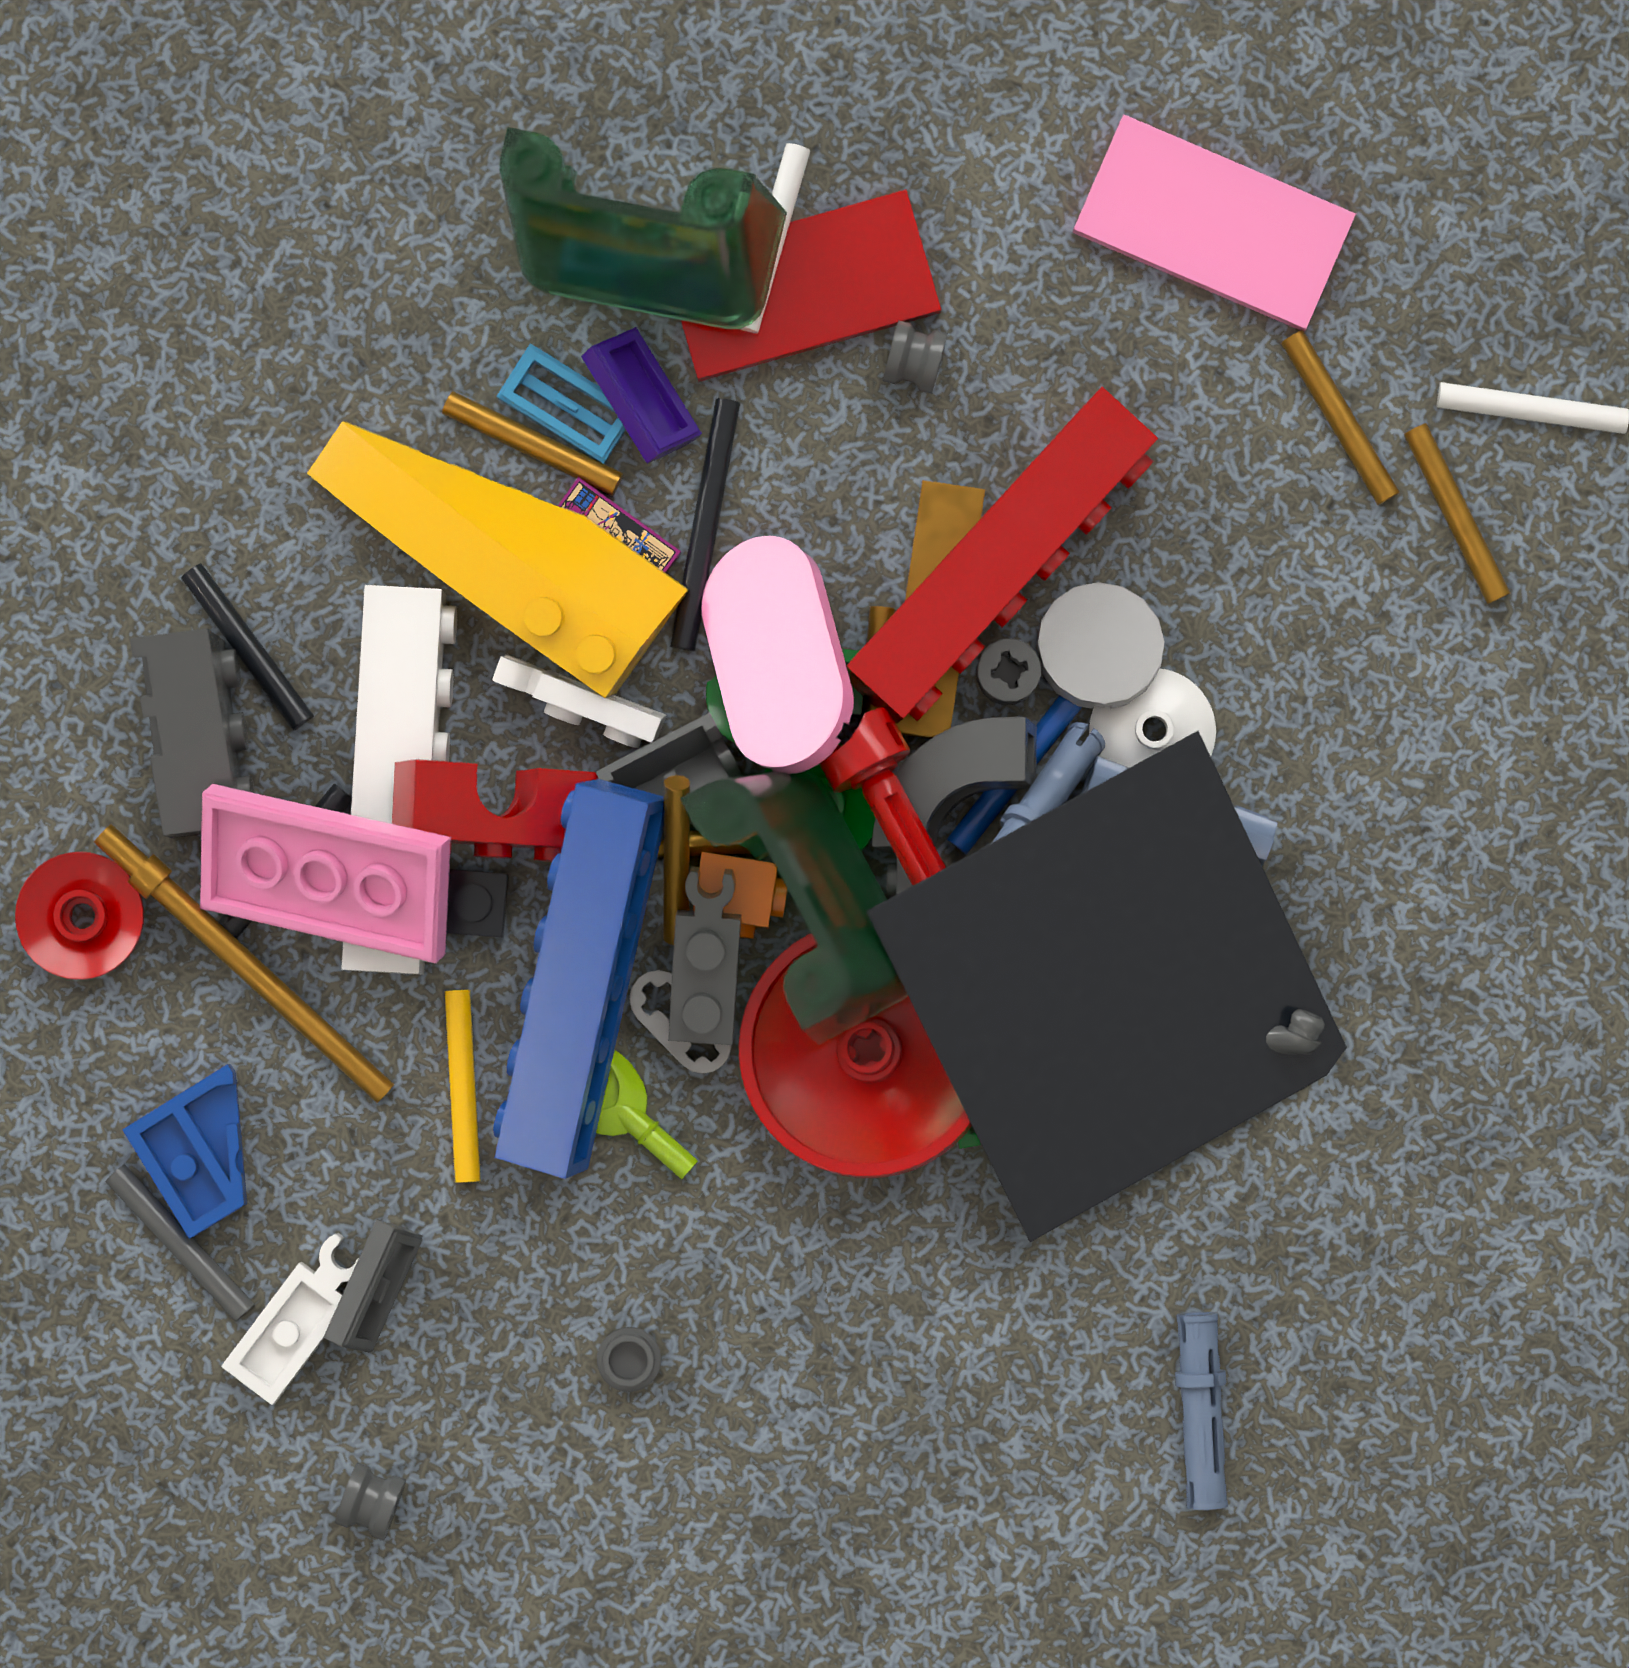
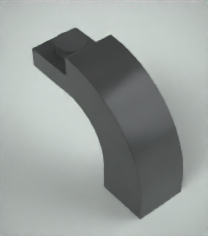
(956, 766)

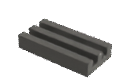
(373, 1286)

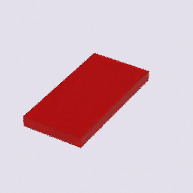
(833, 283)

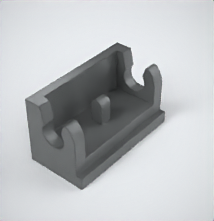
(690, 751)

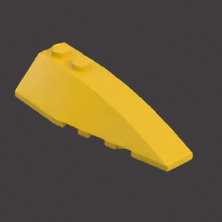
(512, 555)

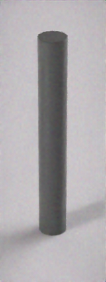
(173, 1236)

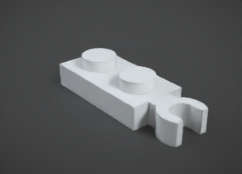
(572, 700)
(290, 1326)

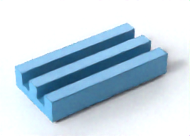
(520, 375)

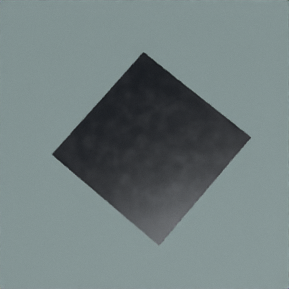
(1108, 985)

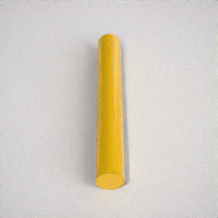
(462, 1086)

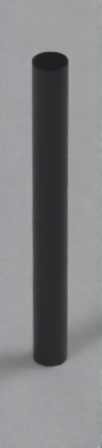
(705, 523)

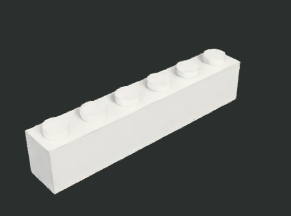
(398, 714)

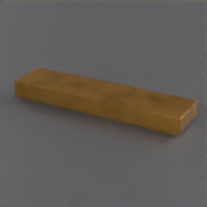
(943, 519)

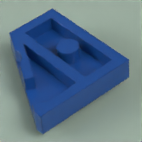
(196, 1151)

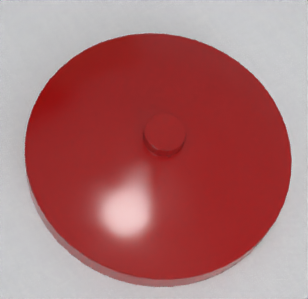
(856, 1103)

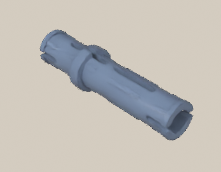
(1056, 779)
(1202, 1415)

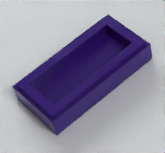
(641, 395)

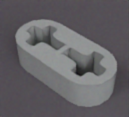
(658, 1025)

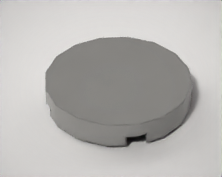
(1100, 645)

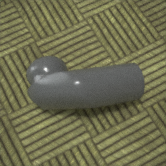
(1299, 1037)

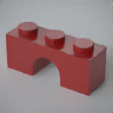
(446, 802)

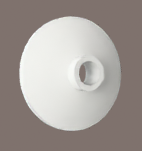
(1168, 698)

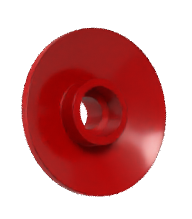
(47, 907)

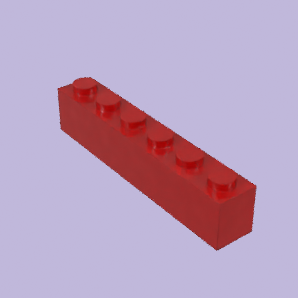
(1000, 555)

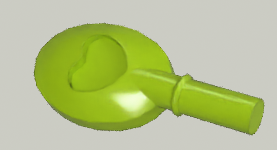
(625, 1112)

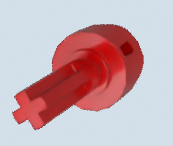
(868, 764)

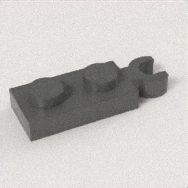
(705, 965)

